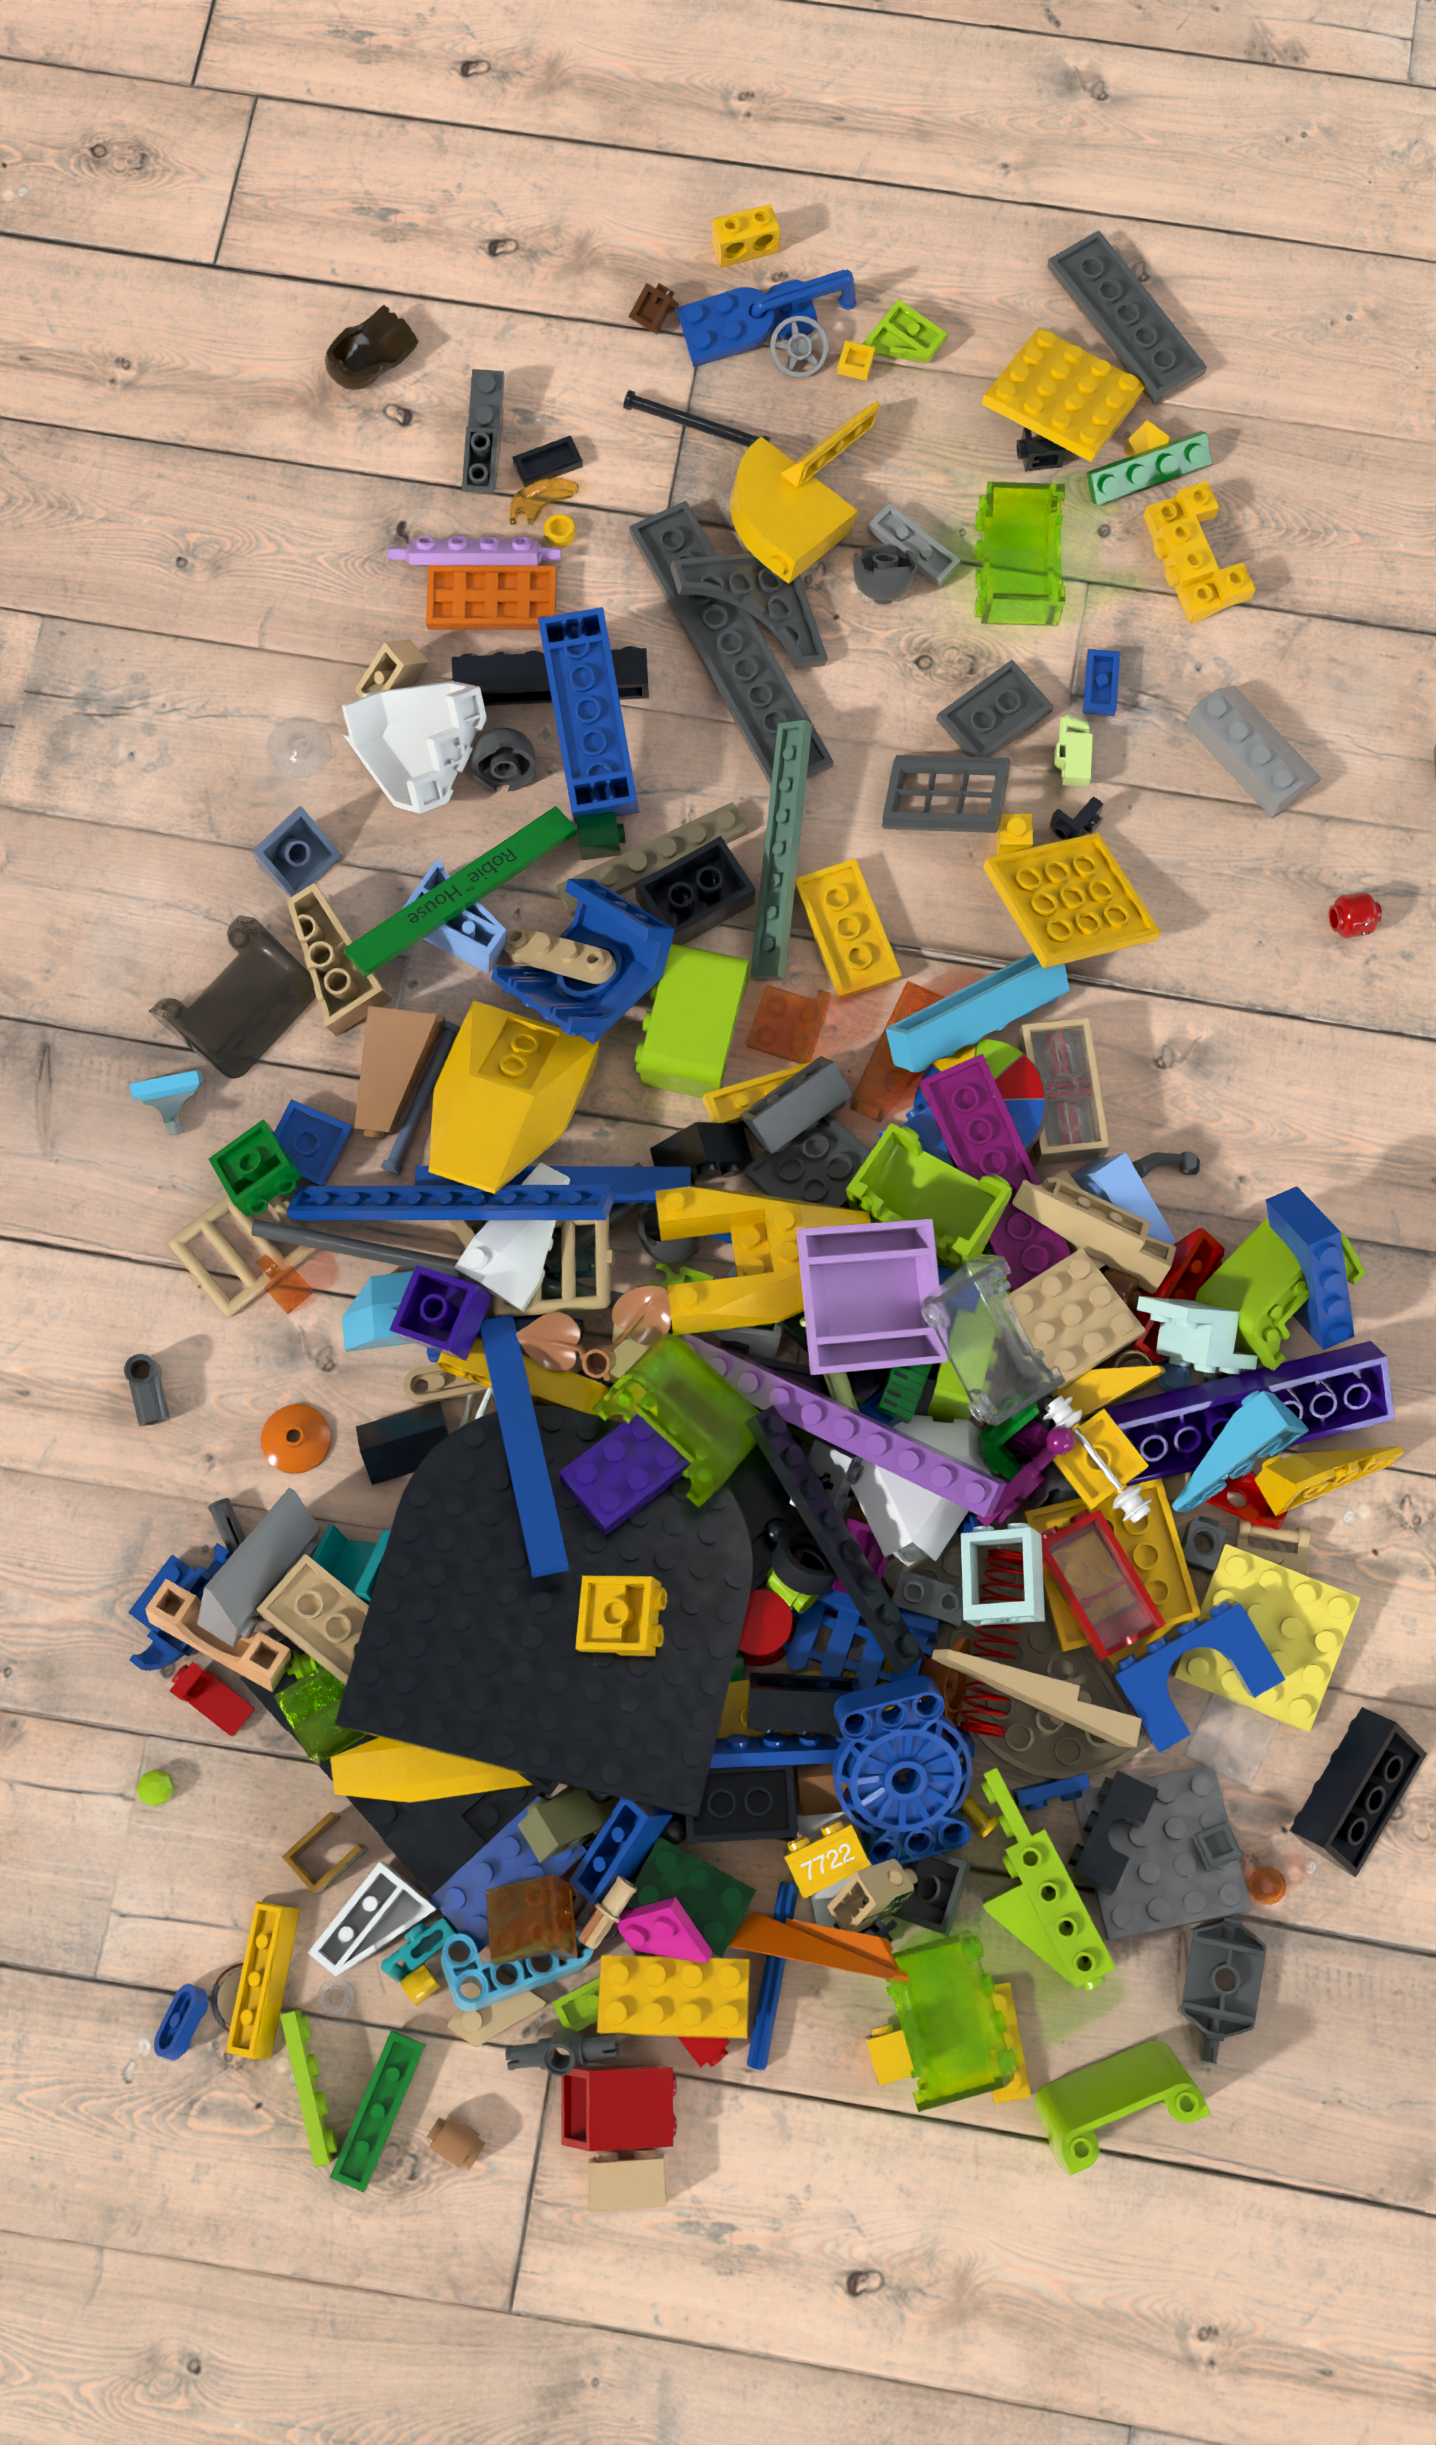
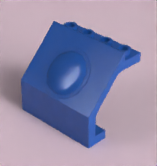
(607, 922)

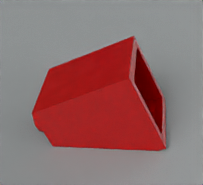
(618, 2107)

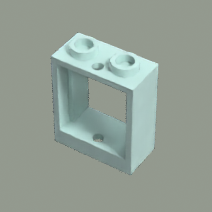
(1008, 1612)

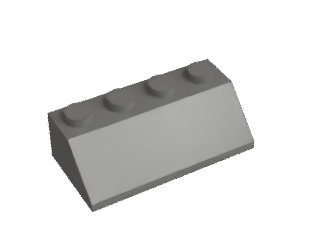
(1251, 749)
(257, 1568)

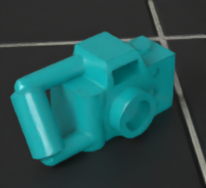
(421, 1945)

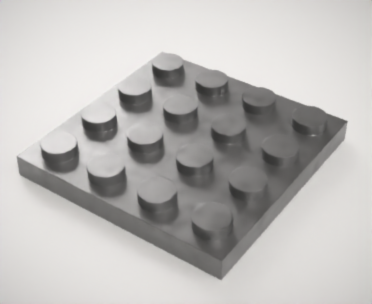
(1165, 1874)

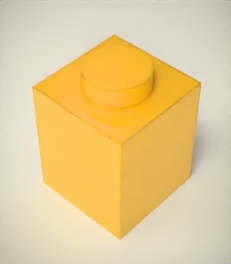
(889, 2054)

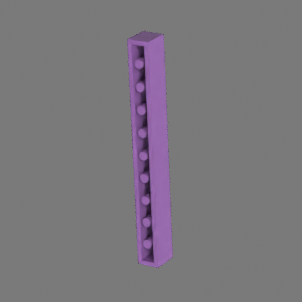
(852, 1429)

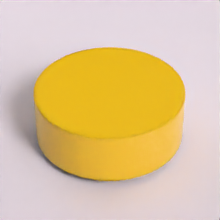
(559, 530)

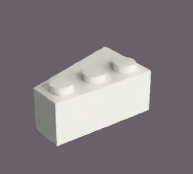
(371, 1919)

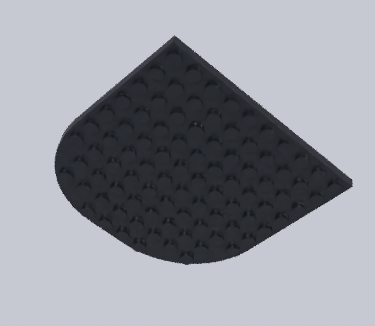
(485, 1658)

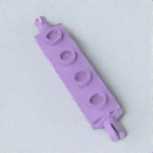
(485, 551)

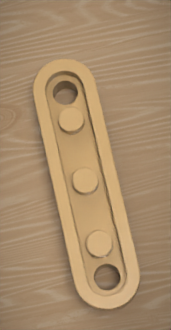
(560, 955)
(440, 1385)

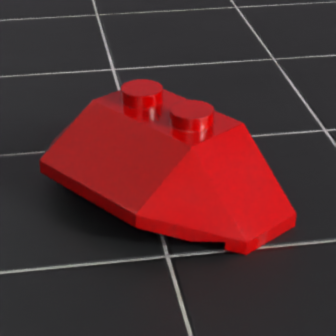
(1193, 1264)

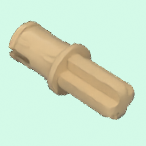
(607, 1913)

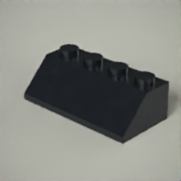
(1358, 1791)

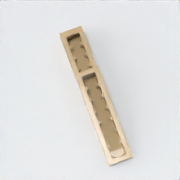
(1048, 1695)

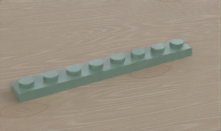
(781, 851)

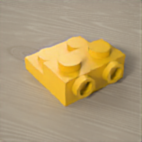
(620, 1615)

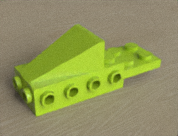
(1034, 1913)

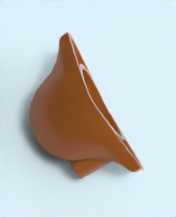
(949, 1682)

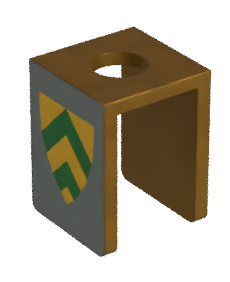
(291, 1855)

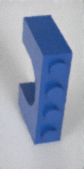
(1320, 1254)
(1145, 1678)

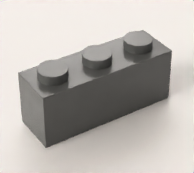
(797, 1105)

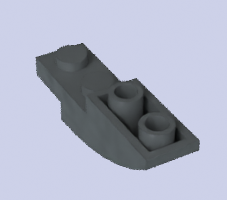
(483, 431)

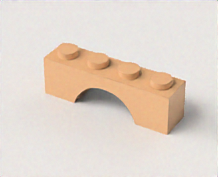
(255, 1658)

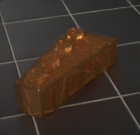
(882, 1081)

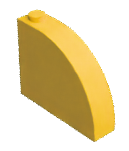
(784, 523)

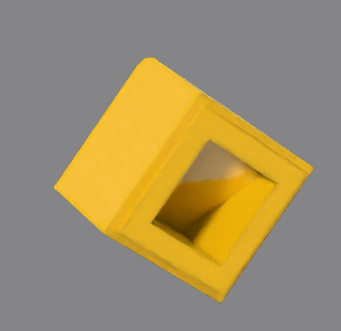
(1145, 438)

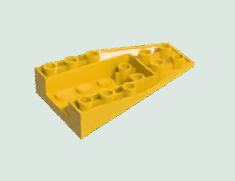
(504, 1095)

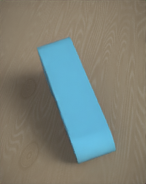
(485, 1974)

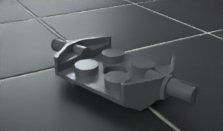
(1203, 2002)

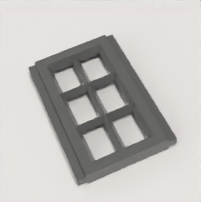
(946, 821)

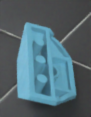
(373, 1311)

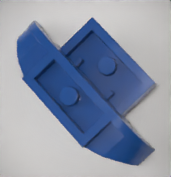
(165, 1647)

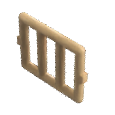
(254, 1285)
(569, 1301)

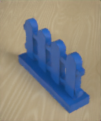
(845, 1629)

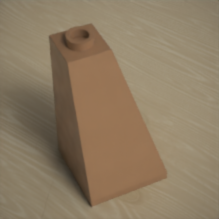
(392, 1062)

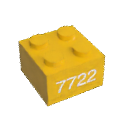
(825, 1858)

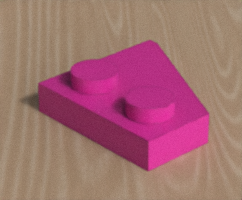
(663, 1931)

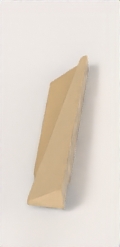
(1099, 1228)

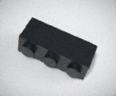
(796, 1702)

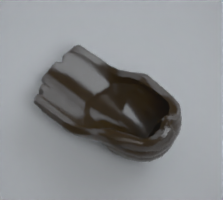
(369, 349)

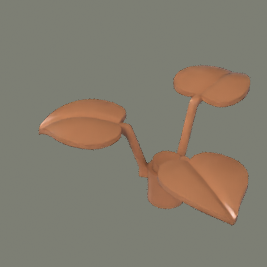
(554, 1336)

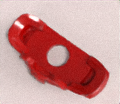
(1256, 1508)

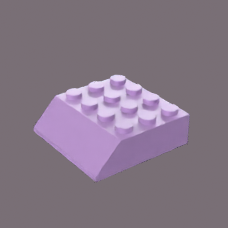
(868, 1295)

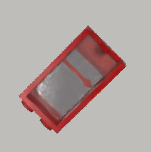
(1099, 1584)

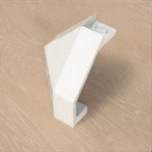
(416, 739)
(909, 1517)

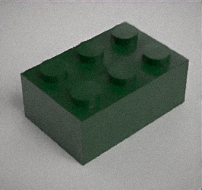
(706, 1893)

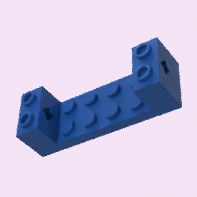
(588, 713)

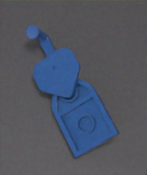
(748, 317)

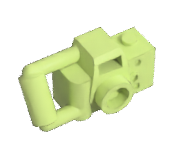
(1075, 750)

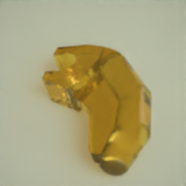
(537, 495)

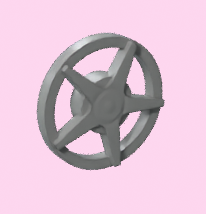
(798, 346)

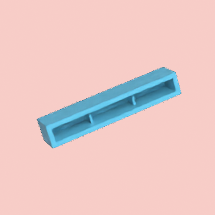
(974, 1012)

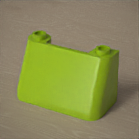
(910, 1184)
(1109, 2091)

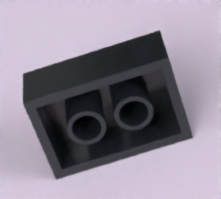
(697, 891)
(745, 1805)

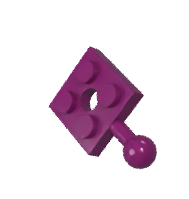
(1059, 1442)

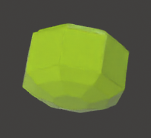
(155, 1787)

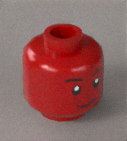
(1355, 915)

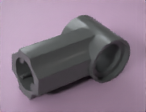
(147, 1393)

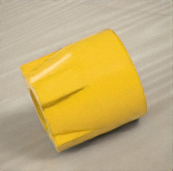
(420, 1984)

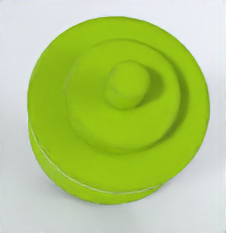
(302, 1665)

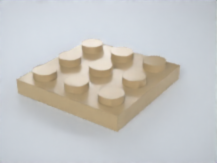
(1075, 1316)

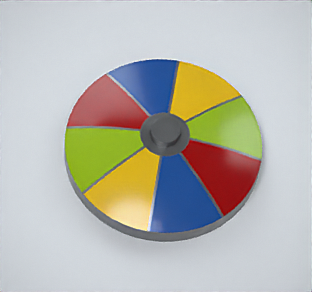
(1016, 1079)

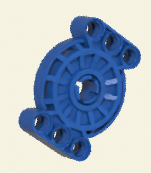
(895, 1739)

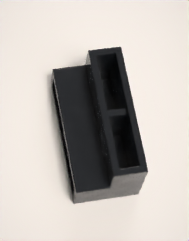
(401, 1441)

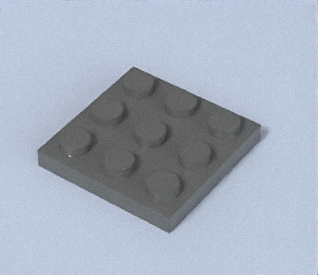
(813, 1166)

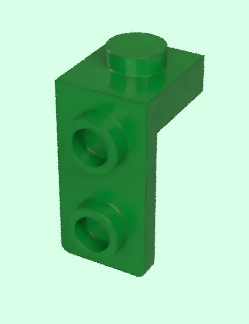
(992, 1439)

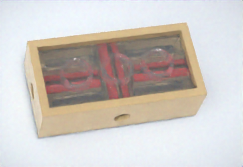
(1075, 1113)

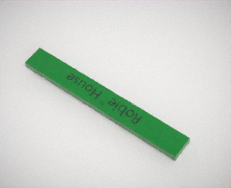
(459, 891)

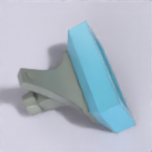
(168, 1095)

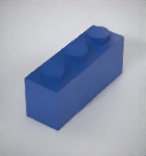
(619, 1848)

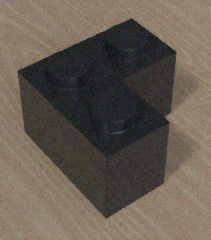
(706, 1149)

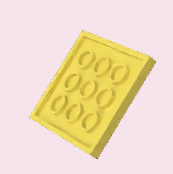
(1296, 1619)

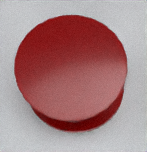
(765, 1628)

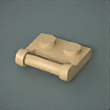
(1295, 1561)

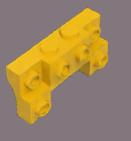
(1188, 557)

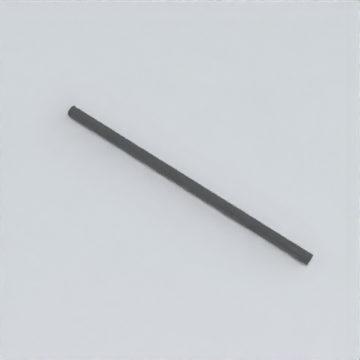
(390, 1254)

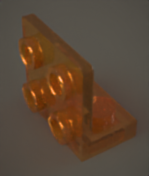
(788, 1024)
(531, 1920)

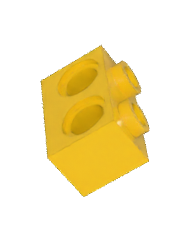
(745, 235)

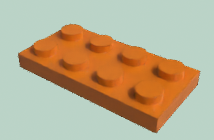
(489, 597)

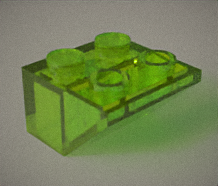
(312, 1710)

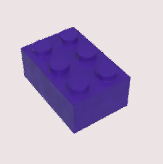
(622, 1473)

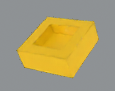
(856, 360)

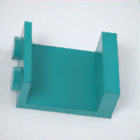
(350, 1561)

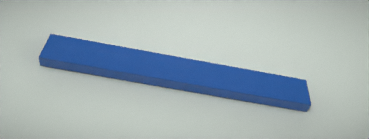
(629, 1183)
(523, 1447)

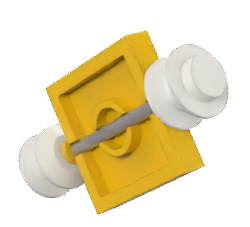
(1100, 1460)

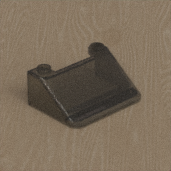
(245, 1004)

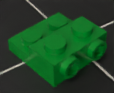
(255, 1169)

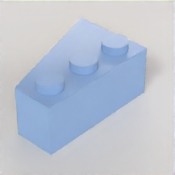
(470, 935)
(1120, 1184)

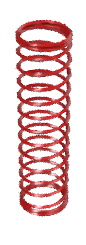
(983, 1727)

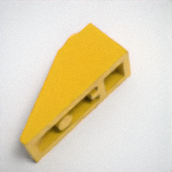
(1105, 1386)

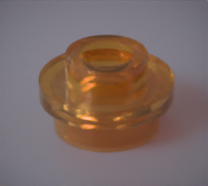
(1278, 1885)

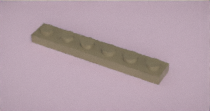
(635, 865)

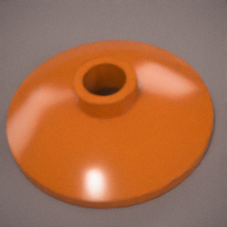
(308, 1450)

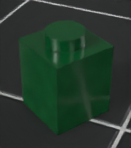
(600, 836)

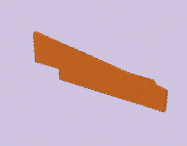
(819, 1946)

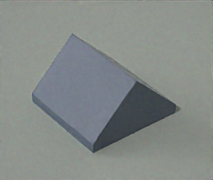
(295, 853)

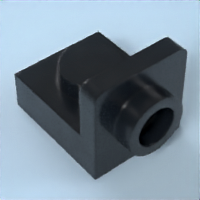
(1039, 454)

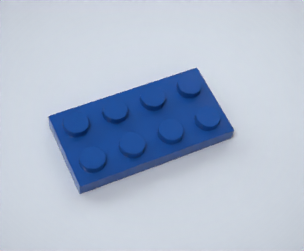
(499, 1863)

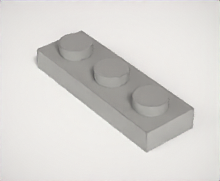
(899, 531)

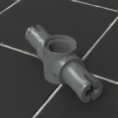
(548, 2058)

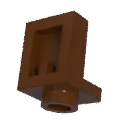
(653, 307)

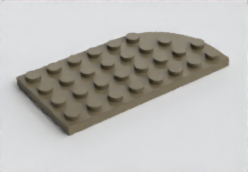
(1033, 1738)

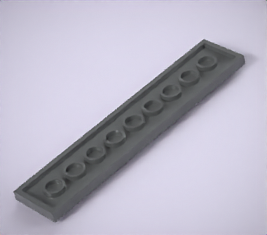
(726, 641)

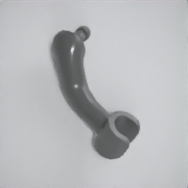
(1187, 1161)

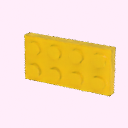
(847, 929)
(673, 1997)

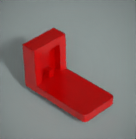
(211, 1698)

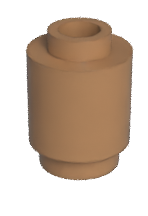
(455, 2141)

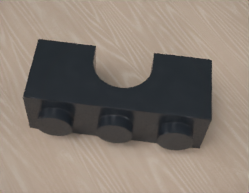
(1123, 1801)

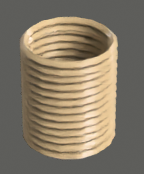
(1134, 1354)

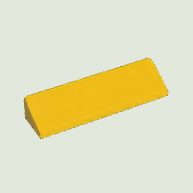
(831, 445)
(263, 1981)

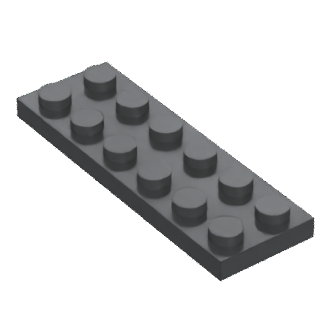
(1126, 316)

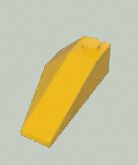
(1307, 1476)

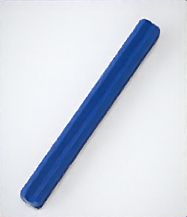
(771, 1984)

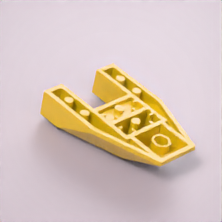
(763, 1250)

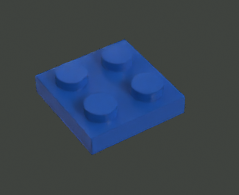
(312, 1141)

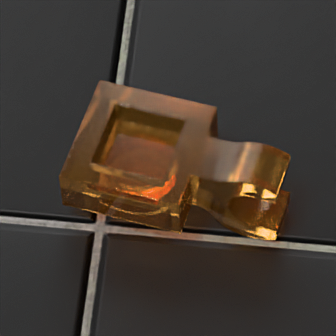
(285, 1286)

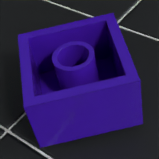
(441, 1312)

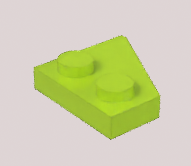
(906, 335)

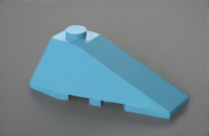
(1254, 1431)

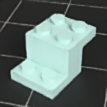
(1197, 1334)

